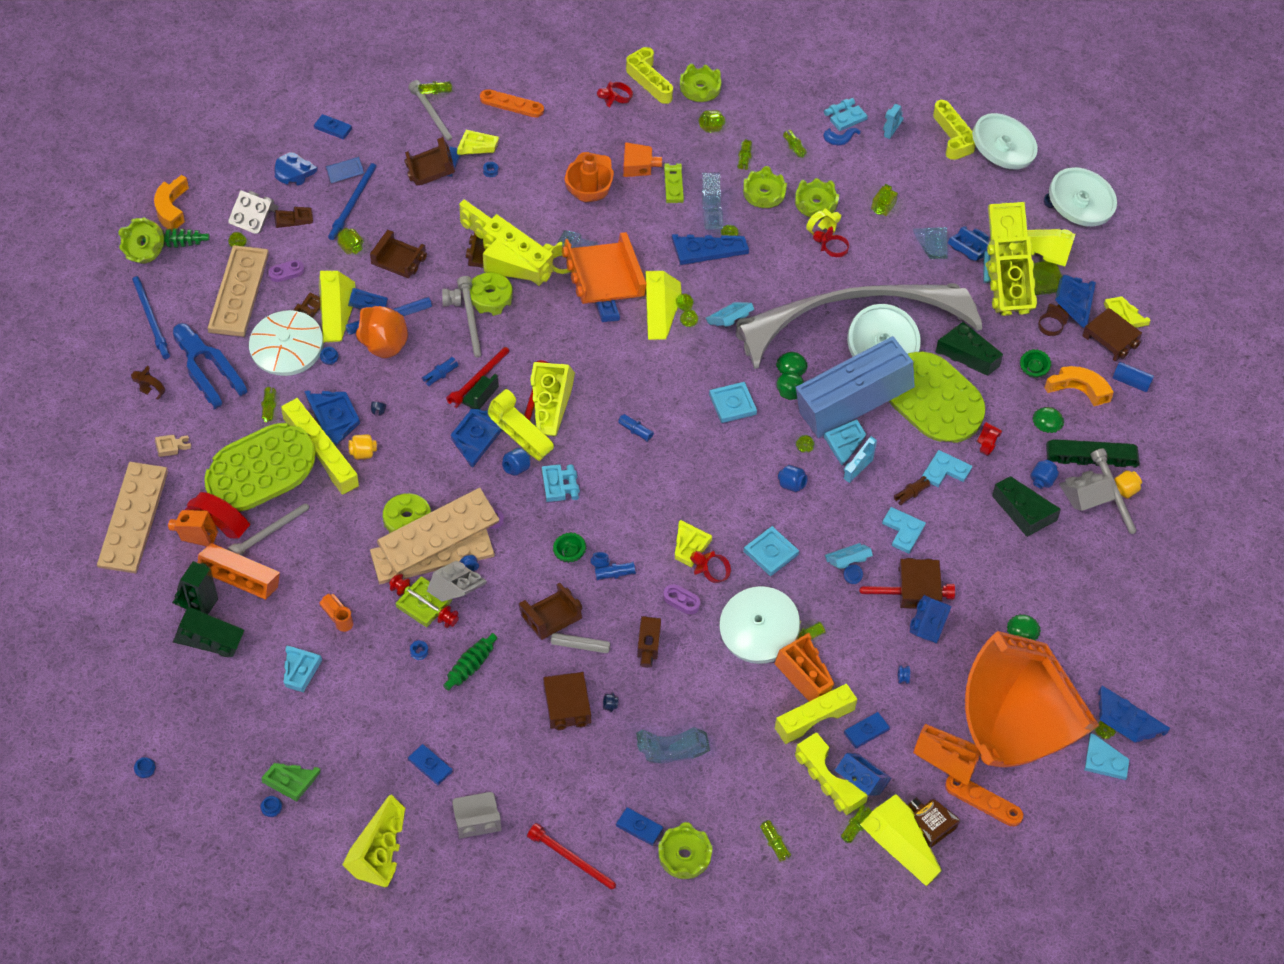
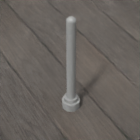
(413, 87)
(465, 284)
(1099, 456)
(240, 548)

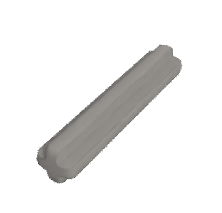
(580, 642)

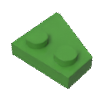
(290, 780)

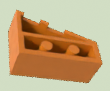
(804, 668)
(948, 753)

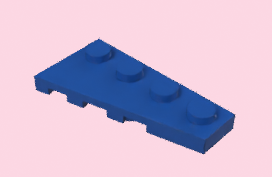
(699, 249)

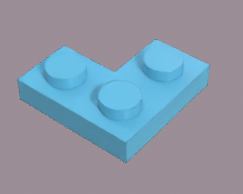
(946, 464)
(908, 528)

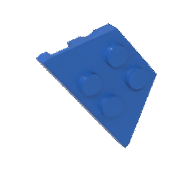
(1075, 298)
(333, 413)
(475, 435)
(1128, 718)

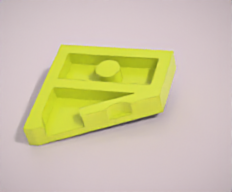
(476, 143)
(1126, 311)
(690, 540)

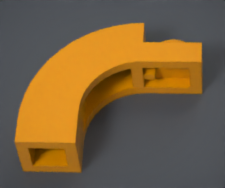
(166, 194)
(1084, 380)

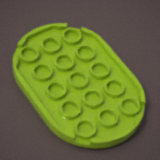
(942, 401)
(261, 466)

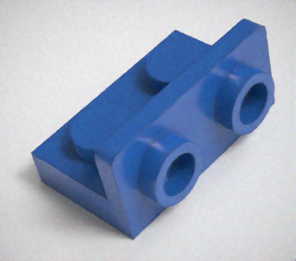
(929, 619)

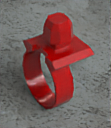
(610, 95)
(819, 236)
(988, 438)
(701, 561)

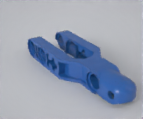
(193, 347)

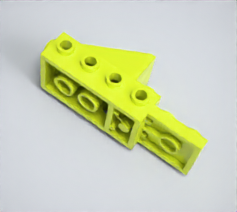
(506, 247)
(1010, 260)

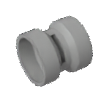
(451, 297)

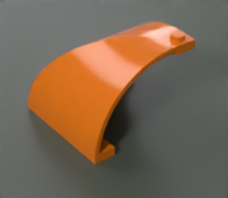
(1022, 702)

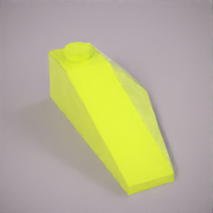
(1052, 244)
(334, 299)
(660, 303)
(551, 393)
(898, 832)
(373, 850)

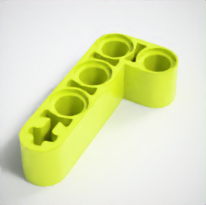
(640, 69)
(961, 135)
(518, 426)

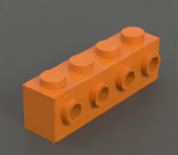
(240, 571)

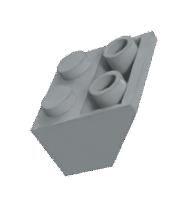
(1088, 490)
(454, 581)

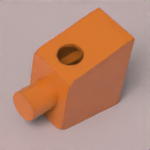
(639, 160)
(193, 527)

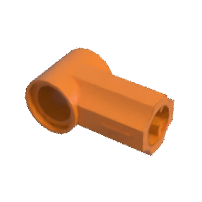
(337, 612)

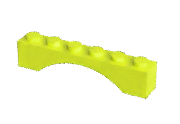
(333, 461)

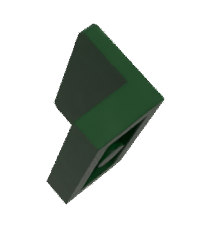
(481, 392)

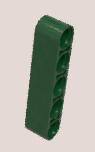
(1079, 452)

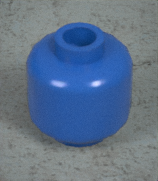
(516, 461)
(1044, 474)
(792, 478)

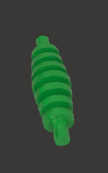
(175, 237)
(470, 661)

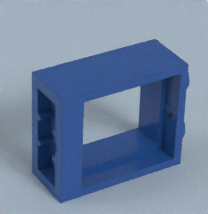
(869, 777)

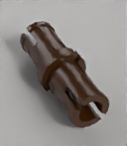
(912, 490)

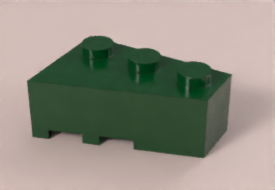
(969, 348)
(1025, 506)
(196, 589)
(208, 633)

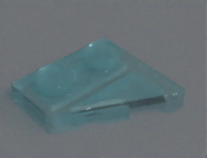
(933, 241)

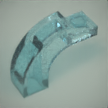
(711, 201)
(673, 748)

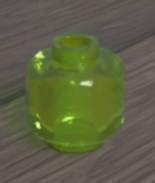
(711, 121)
(350, 241)

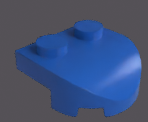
(293, 169)
(970, 243)

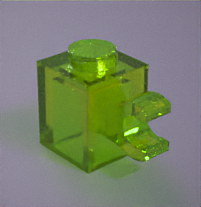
(884, 200)

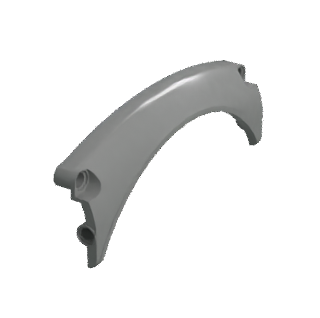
(762, 328)

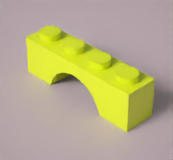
(799, 720)
(812, 754)

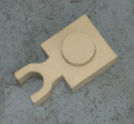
(169, 445)

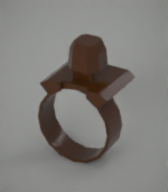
(1055, 312)
(144, 379)

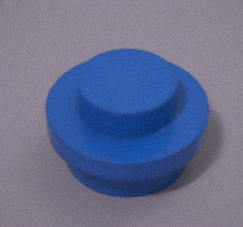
(329, 355)
(600, 559)
(853, 574)
(144, 767)
(271, 806)

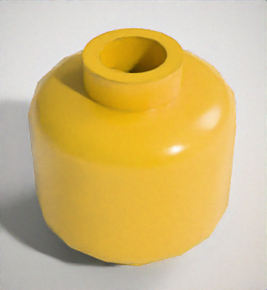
(362, 446)
(1128, 483)

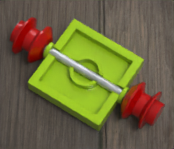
(420, 604)

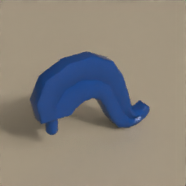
(835, 139)

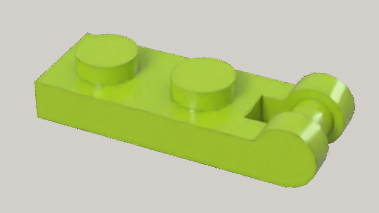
(673, 183)

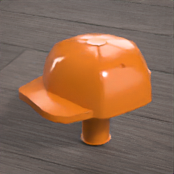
(589, 177)
(382, 331)

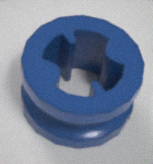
(488, 165)
(470, 562)
(414, 646)
(903, 674)

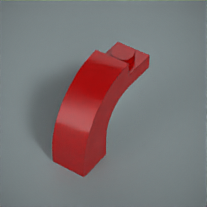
(223, 514)

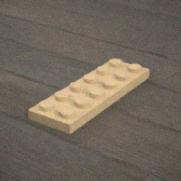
(238, 291)
(132, 517)
(438, 531)
(476, 545)

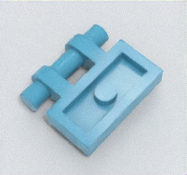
(847, 118)
(554, 486)

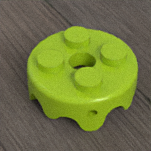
(705, 76)
(764, 180)
(817, 190)
(132, 236)
(493, 301)
(400, 504)
(689, 839)

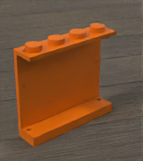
(605, 271)

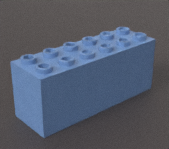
(855, 386)

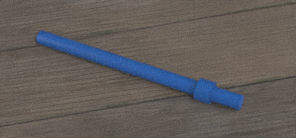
(339, 223)
(160, 341)

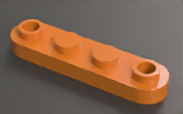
(511, 103)
(985, 801)

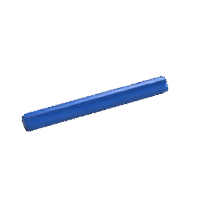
(404, 310)

